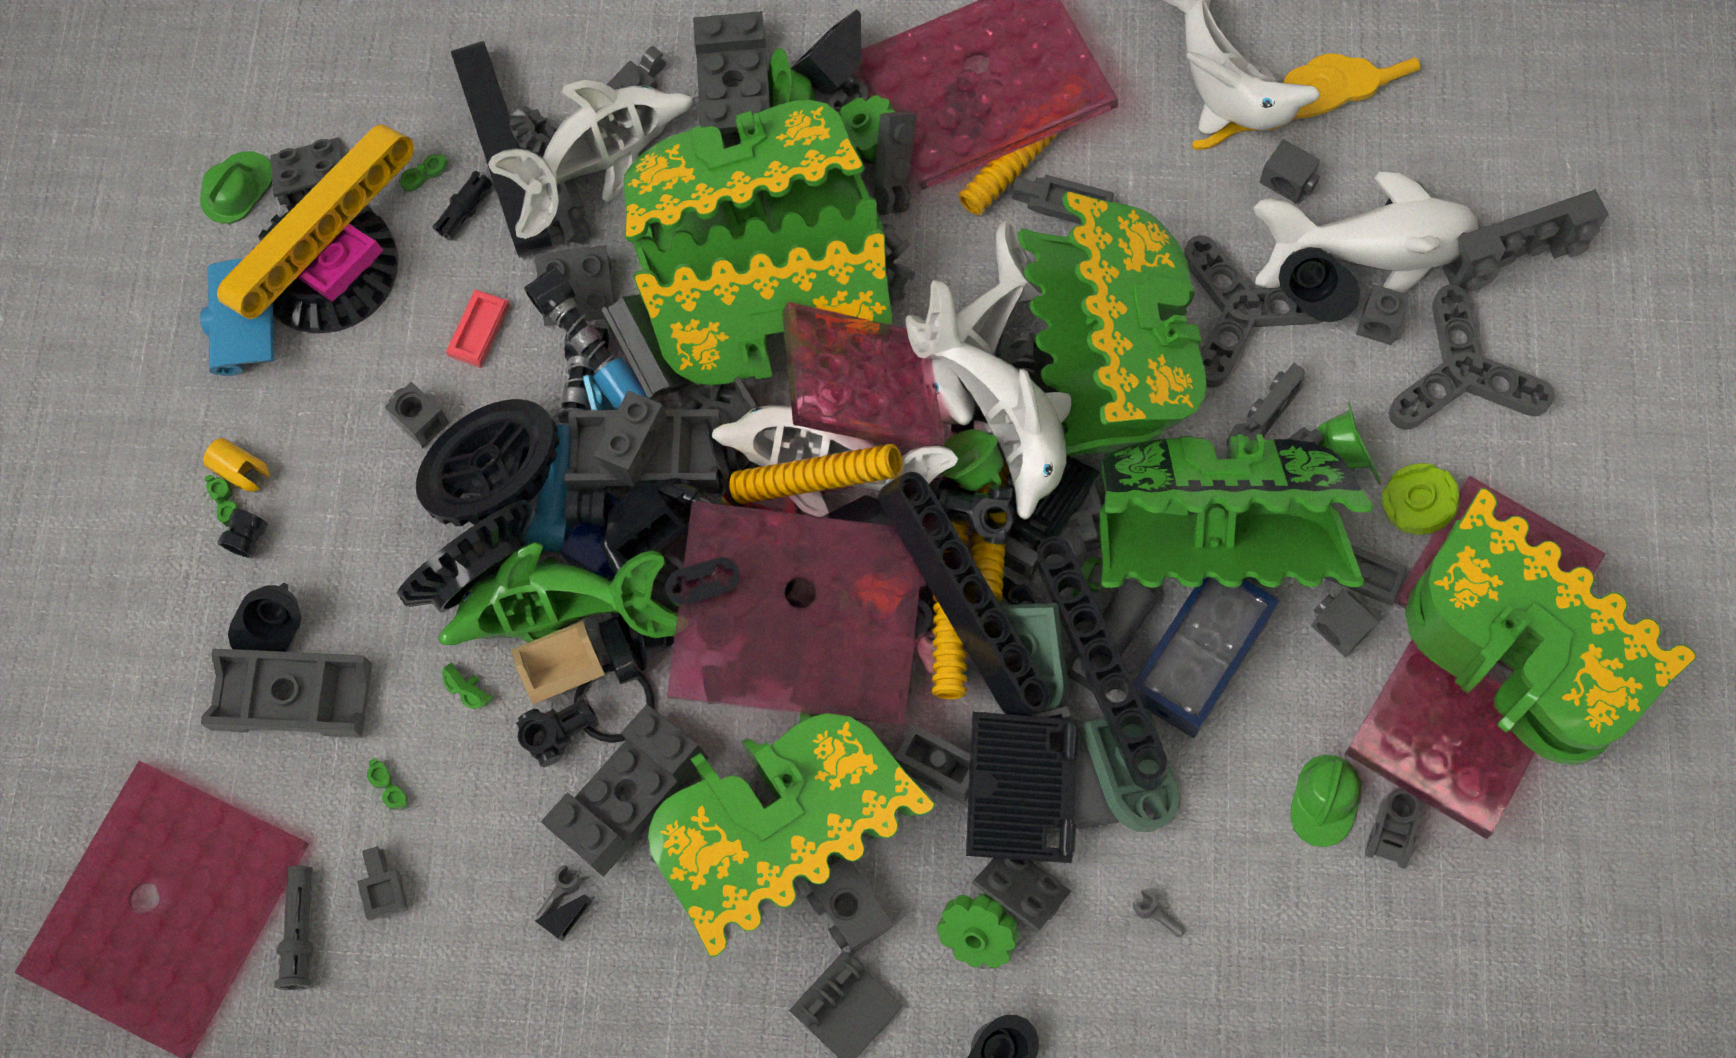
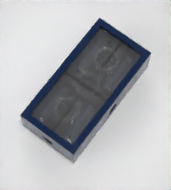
(1202, 652)

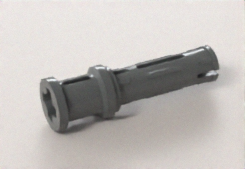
(300, 949)

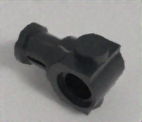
(976, 512)
(559, 729)

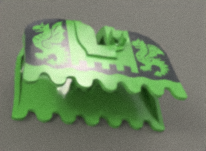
(1254, 513)

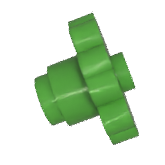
(862, 124)
(978, 931)

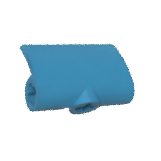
(232, 336)

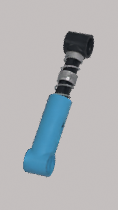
(554, 298)
(549, 522)

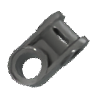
(1394, 835)

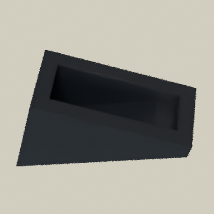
(564, 918)

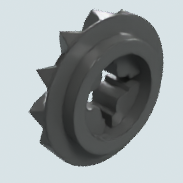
(524, 123)

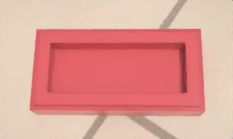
(477, 328)

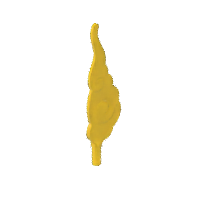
(1337, 80)

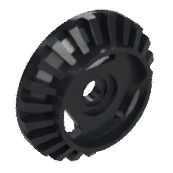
(311, 312)
(512, 433)
(468, 558)

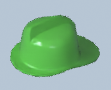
(785, 83)
(235, 186)
(1342, 437)
(977, 461)
(1325, 800)

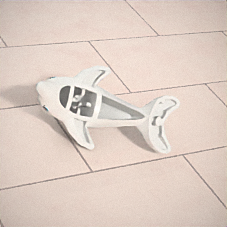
(1229, 83)
(597, 136)
(1398, 237)
(984, 321)
(1013, 405)
(770, 438)

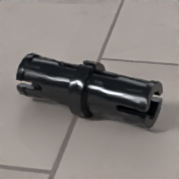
(462, 205)

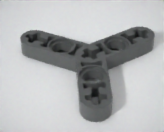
(1228, 300)
(1469, 354)

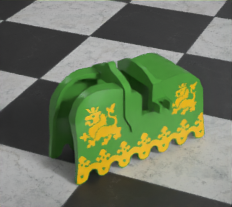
(787, 151)
(726, 295)
(1116, 325)
(1574, 657)
(732, 852)

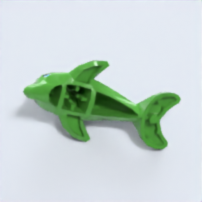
(541, 598)

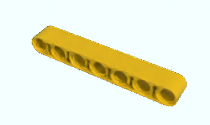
(315, 221)

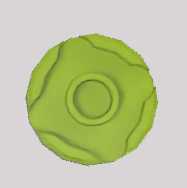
(1421, 499)

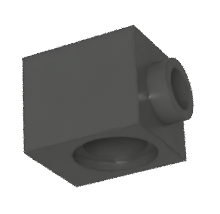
(1290, 171)
(1382, 314)
(426, 423)
(1343, 622)

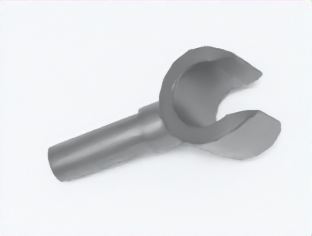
(559, 890)
(1157, 914)

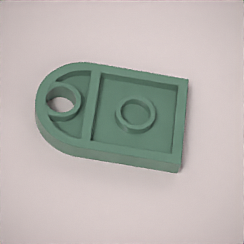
(1042, 636)
(1120, 791)

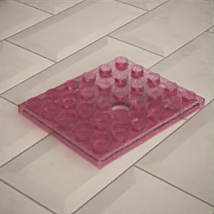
(1034, 86)
(758, 651)
(174, 964)

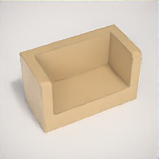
(557, 662)

